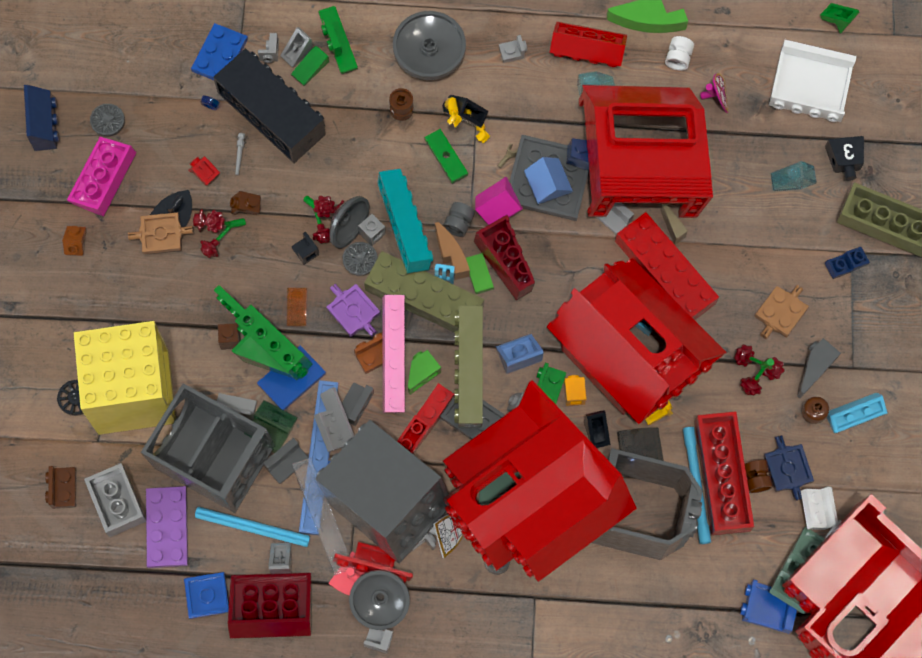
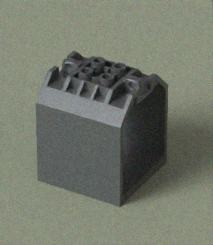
(663, 474)

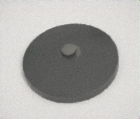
(429, 45)

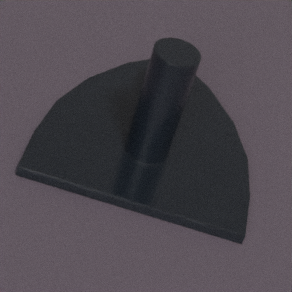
(176, 202)

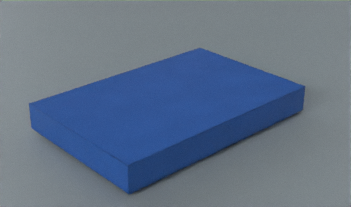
(286, 390)

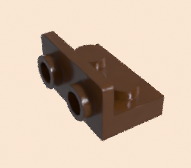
(61, 487)

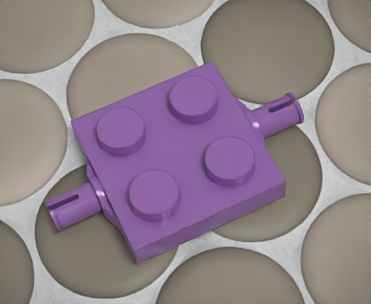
(353, 310)

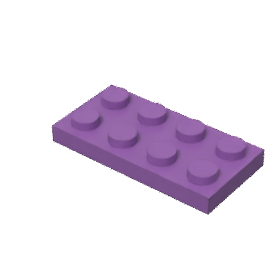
(166, 527)

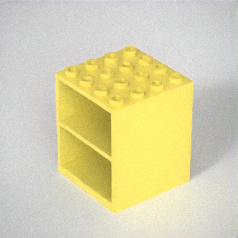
(123, 377)

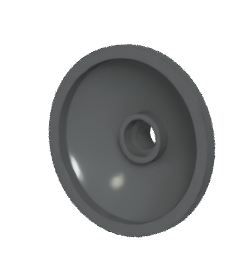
(346, 221)
(376, 612)

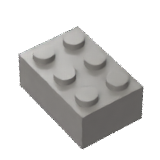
(115, 500)

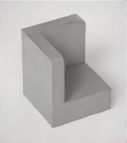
(379, 640)

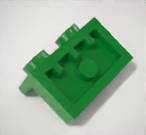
(551, 381)

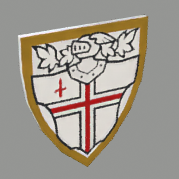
(447, 535)

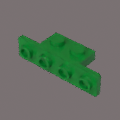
(337, 39)

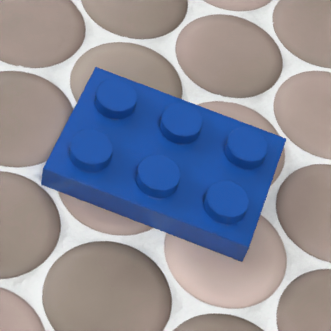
(218, 50)

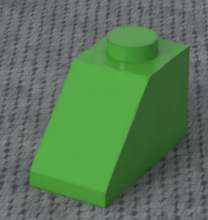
(422, 370)

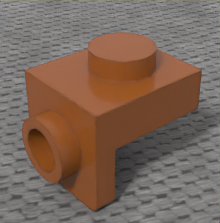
(73, 240)

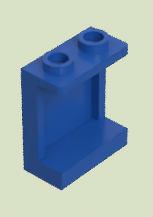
(766, 609)

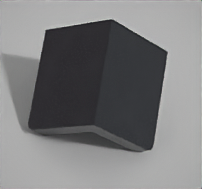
(305, 249)

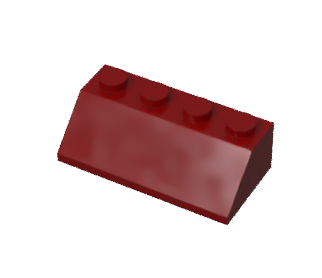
(588, 44)

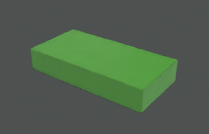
(479, 274)

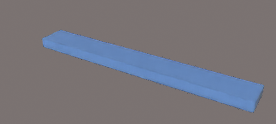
(319, 456)

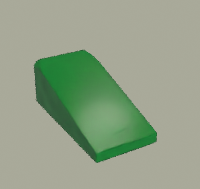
(310, 65)

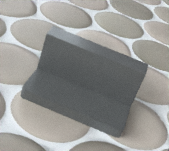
(356, 402)
(281, 462)

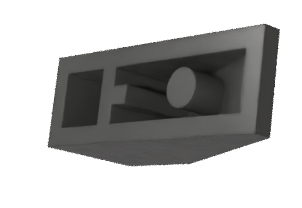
(817, 362)

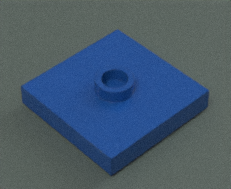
(206, 595)

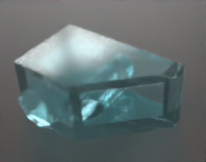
(594, 78)

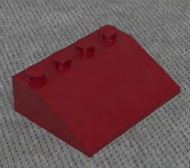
(270, 605)

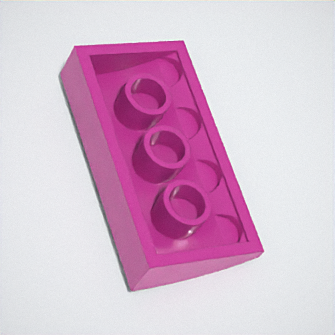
(102, 175)

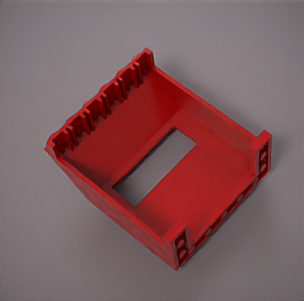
(646, 167)

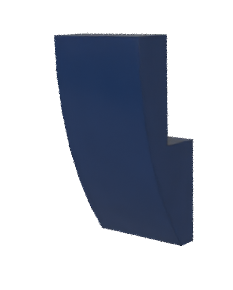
(847, 263)

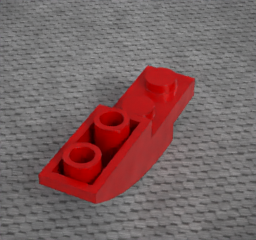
(426, 418)

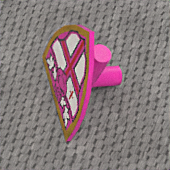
(719, 90)

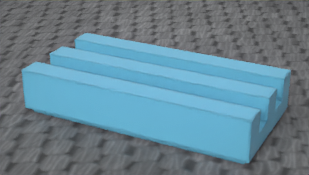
(444, 272)

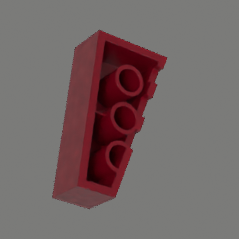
(505, 256)

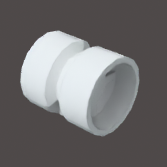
(678, 56)

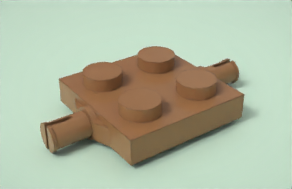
(160, 233)
(781, 311)

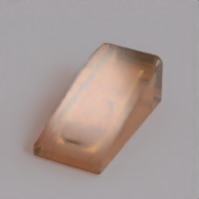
(296, 306)

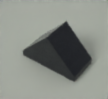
(597, 428)

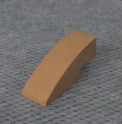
(451, 252)

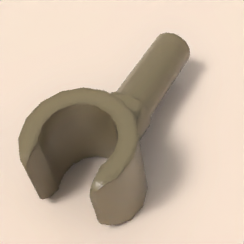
(509, 154)

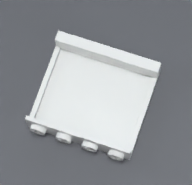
(812, 81)

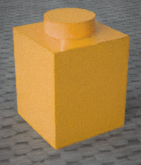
(574, 390)

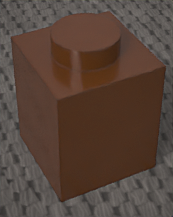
(228, 336)

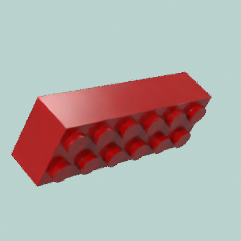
(666, 265)
(724, 473)

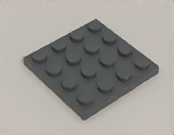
(529, 152)

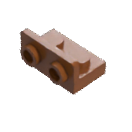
(370, 353)

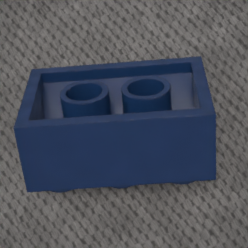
(41, 118)

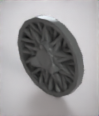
(107, 119)
(359, 258)

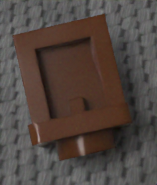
(245, 203)

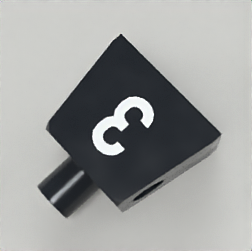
(846, 155)

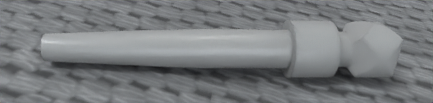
(240, 144)

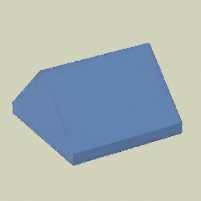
(547, 179)
(519, 353)

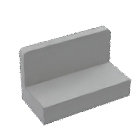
(617, 218)
(243, 406)

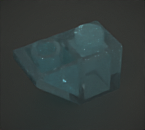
(794, 177)

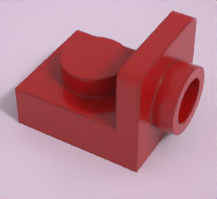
(203, 170)

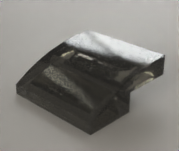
(641, 442)

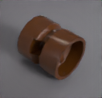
(401, 104)
(762, 481)

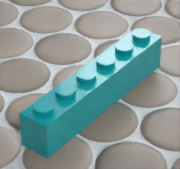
(404, 221)

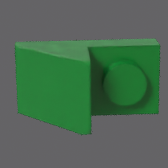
(840, 15)

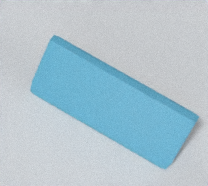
(856, 412)

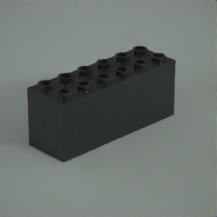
(270, 105)

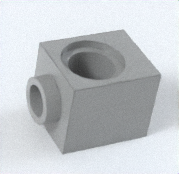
(371, 229)

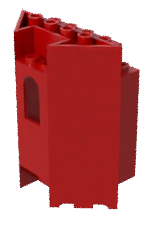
(599, 340)

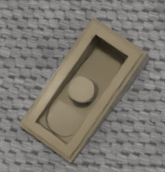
(674, 225)

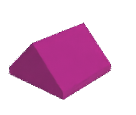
(497, 202)

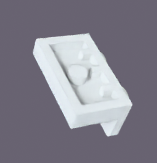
(819, 508)

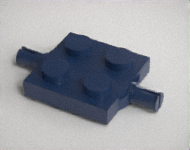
(788, 468)

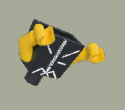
(464, 110)

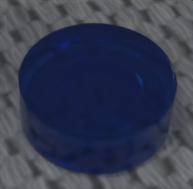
(209, 102)

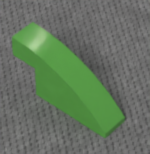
(647, 17)

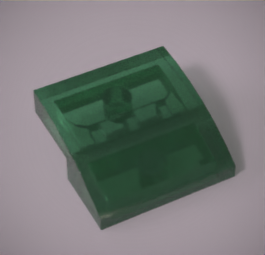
(276, 421)

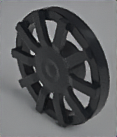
(73, 398)

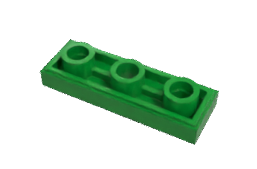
(441, 147)

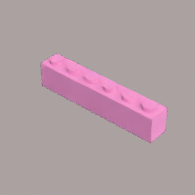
(393, 354)

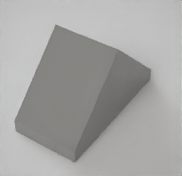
(297, 47)
(280, 558)

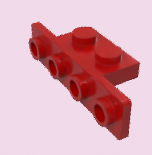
(371, 558)

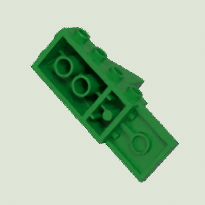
(262, 342)

